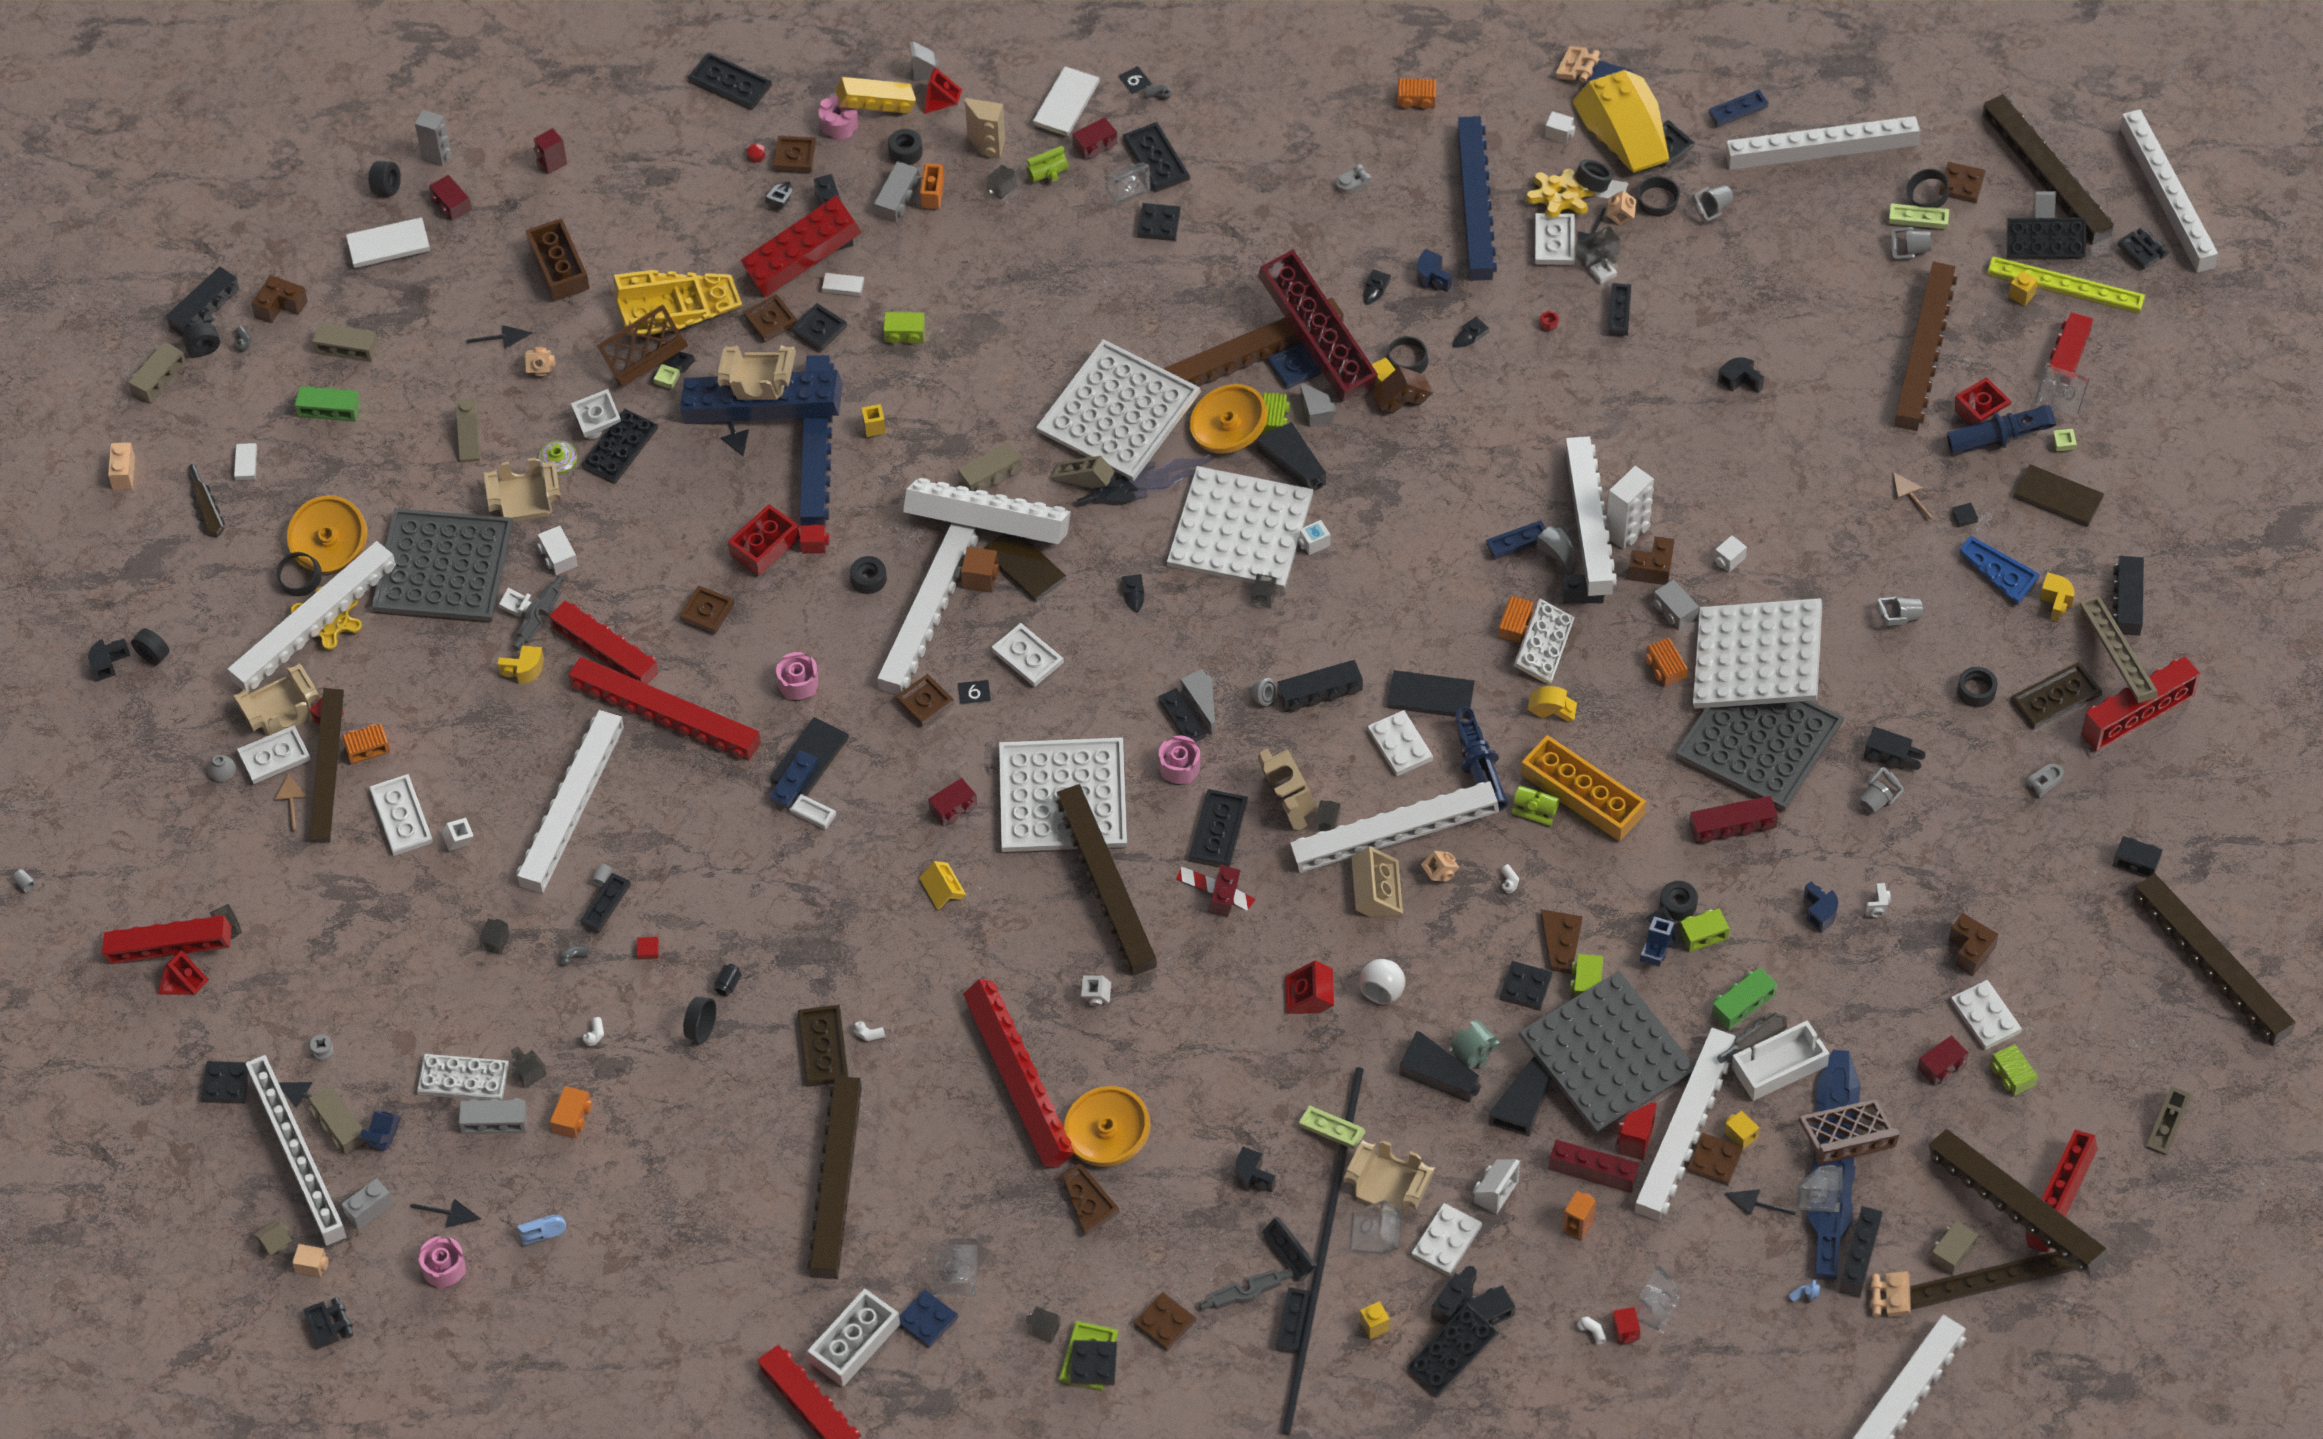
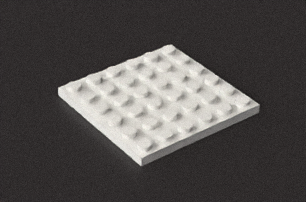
(1118, 409)
(1239, 527)
(1758, 653)
(1039, 769)

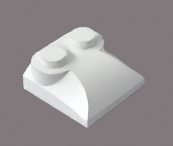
(596, 413)

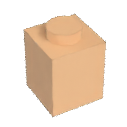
(310, 1260)

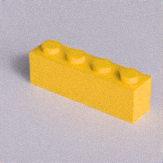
(875, 95)

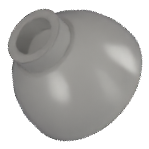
(1263, 691)
(221, 768)

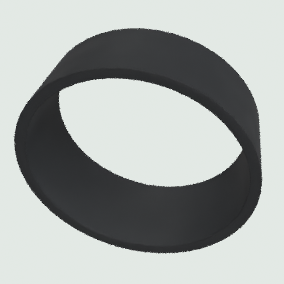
(1924, 175)
(1658, 182)
(1422, 365)
(308, 588)
(708, 1010)

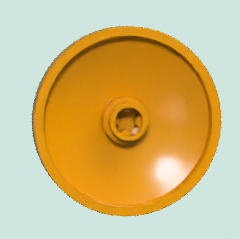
(1228, 418)
(329, 531)
(1107, 1126)

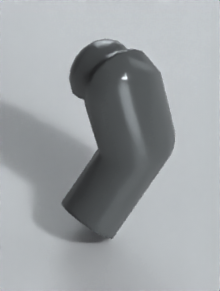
(1159, 91)
(245, 339)
(573, 951)

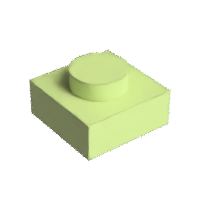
(667, 376)
(2064, 440)

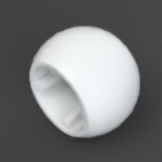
(1382, 981)

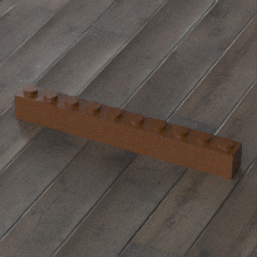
(1925, 345)
(1239, 352)

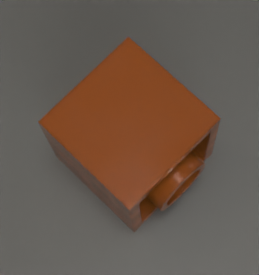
(980, 569)

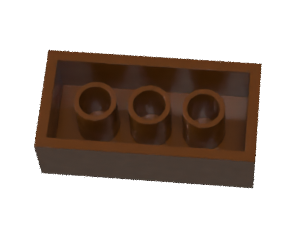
(557, 259)

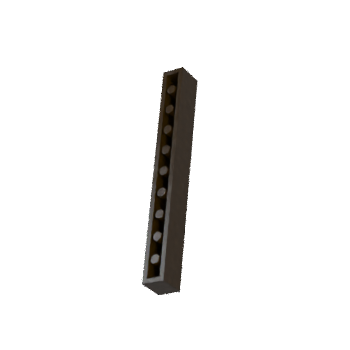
(2046, 167)
(1106, 880)
(2213, 959)
(836, 1177)
(2018, 1203)

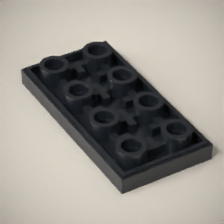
(2046, 237)
(619, 446)
(1452, 1350)

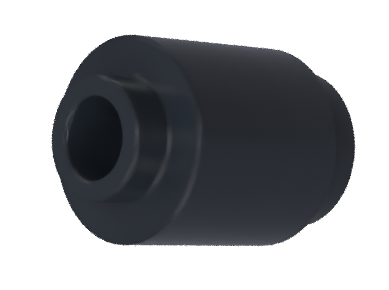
(727, 979)

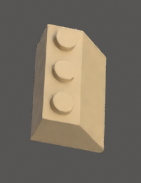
(985, 126)
(1376, 883)

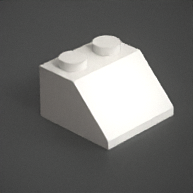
(1497, 1184)

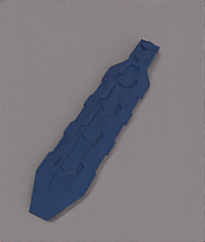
(1836, 1088)

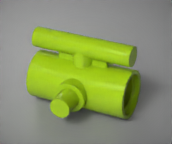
(1047, 165)
(1535, 805)

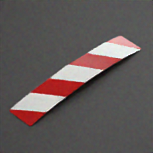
(1207, 884)

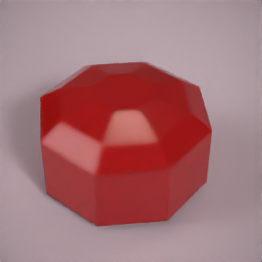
(755, 153)
(1549, 320)

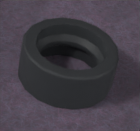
(1593, 175)
(1973, 699)

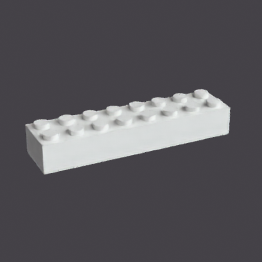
(987, 511)

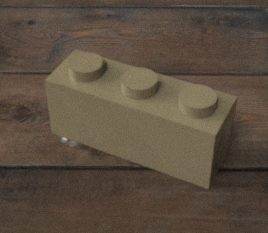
(345, 342)
(156, 372)
(990, 468)
(336, 1119)

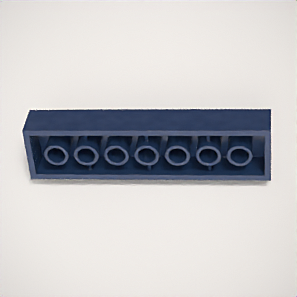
(807, 396)

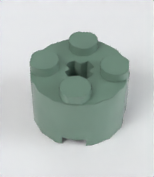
(1474, 1045)

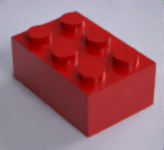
(763, 540)

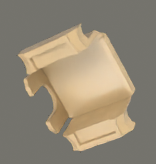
(757, 374)
(525, 494)
(279, 703)
(1280, 767)
(1387, 1177)

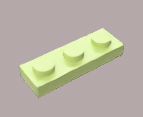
(1919, 216)
(1332, 1127)

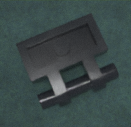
(2139, 251)
(322, 1326)

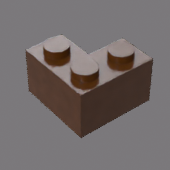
(278, 295)
(1401, 387)
(1652, 566)
(1975, 943)

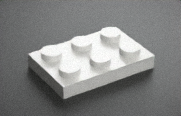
(1554, 239)
(1027, 654)
(1400, 743)
(274, 754)
(1986, 1015)
(1446, 1239)

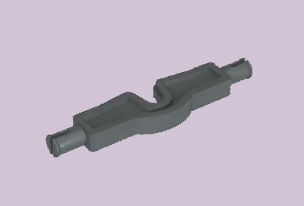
(532, 620)
(1234, 1294)

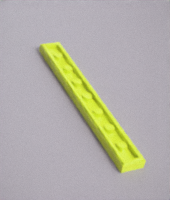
(2069, 285)

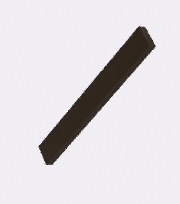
(326, 765)
(1988, 1279)

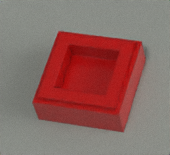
(647, 947)

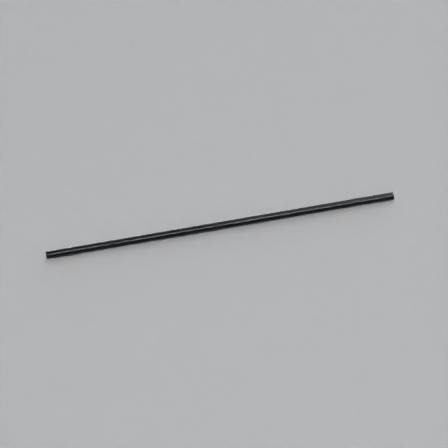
(1321, 1258)

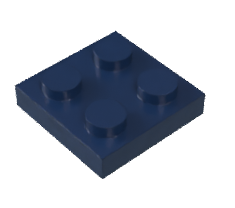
(927, 1318)

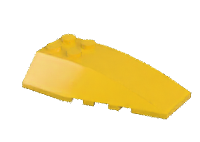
(1624, 118)
(685, 297)

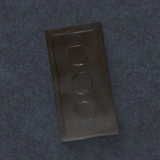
(2058, 495)
(1026, 565)
(2056, 695)
(822, 1044)

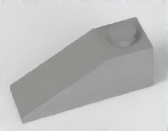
(1199, 692)

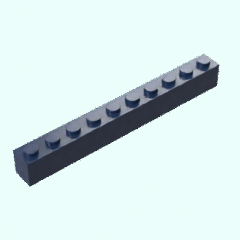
(1475, 198)
(815, 458)

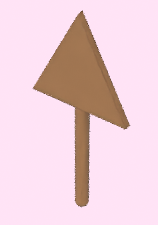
(1905, 487)
(290, 791)

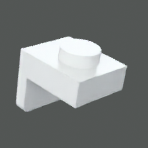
(515, 602)
(1880, 907)

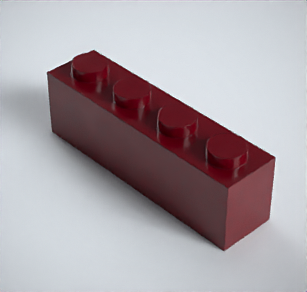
(1733, 819)
(1593, 1166)

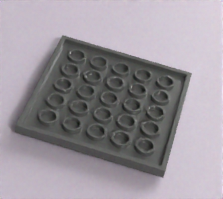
(444, 564)
(1761, 746)
(1607, 1052)

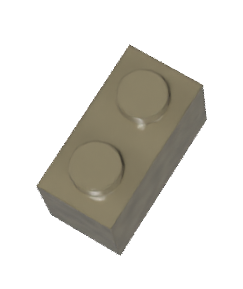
(1954, 1247)

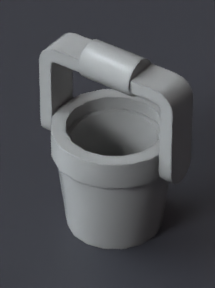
(1713, 201)
(1916, 242)
(1902, 610)
(1878, 794)

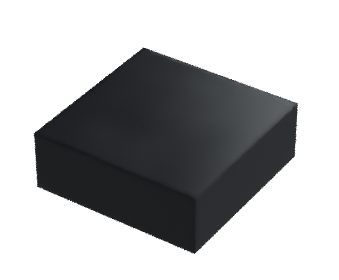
(1965, 514)

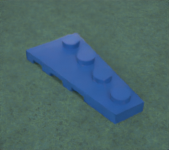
(2004, 572)

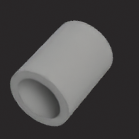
(601, 875)
(23, 880)

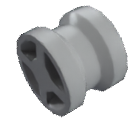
(321, 1053)

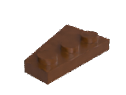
(1562, 938)
(1089, 1199)

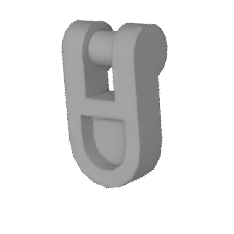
(1347, 183)
(2052, 776)

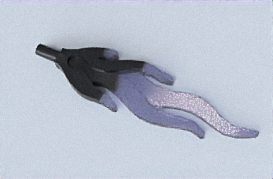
(1118, 490)

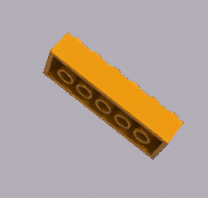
(1583, 788)

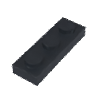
(1619, 309)
(1181, 715)
(605, 902)
(1289, 1248)
(1292, 1320)

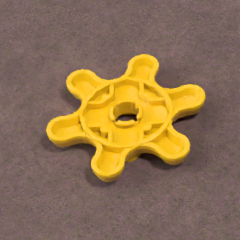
(1556, 202)
(341, 623)

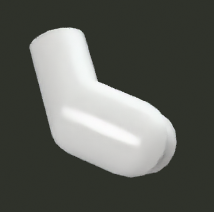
(1511, 879)
(867, 1034)
(595, 1036)
(1594, 1327)

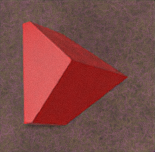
(941, 92)
(181, 977)

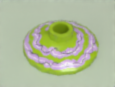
(564, 460)

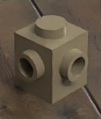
(273, 1237)

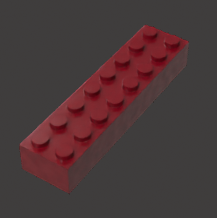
(1317, 325)

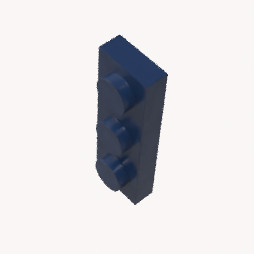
(1738, 107)
(1515, 539)
(793, 779)

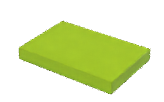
(1088, 1332)

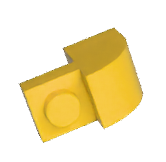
(2057, 591)
(526, 667)
(1552, 700)

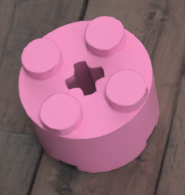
(837, 120)
(797, 676)
(1179, 760)
(442, 1262)

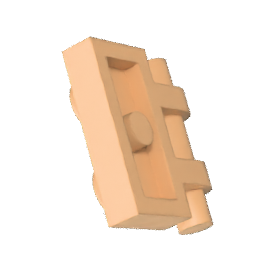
(1573, 61)
(1898, 1294)

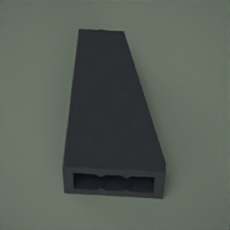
(1292, 455)
(1438, 1069)
(1522, 1100)

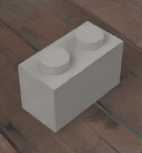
(1675, 605)
(367, 1204)

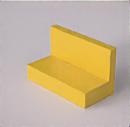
(941, 884)

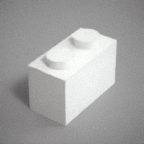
(557, 550)

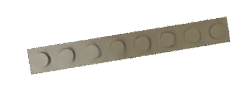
(2118, 649)

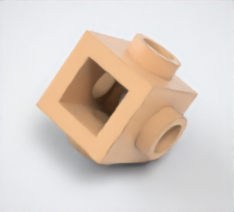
(1621, 207)
(534, 365)
(1440, 866)

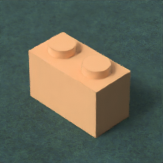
(121, 466)

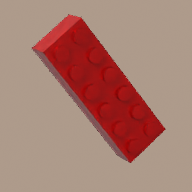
(801, 246)
(2123, 713)

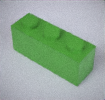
(327, 403)
(1744, 998)

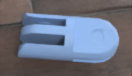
(541, 1229)

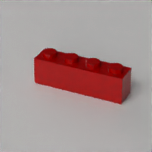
(2071, 342)

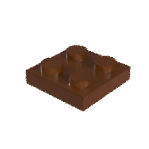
(794, 153)
(1963, 181)
(770, 317)
(707, 609)
(925, 700)
(1715, 1159)
(1164, 1321)

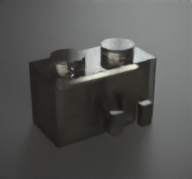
(1598, 247)

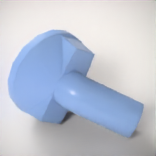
(1810, 1290)

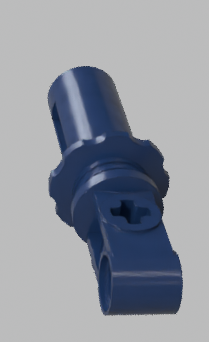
(2000, 429)
(1477, 754)

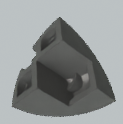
(1559, 546)

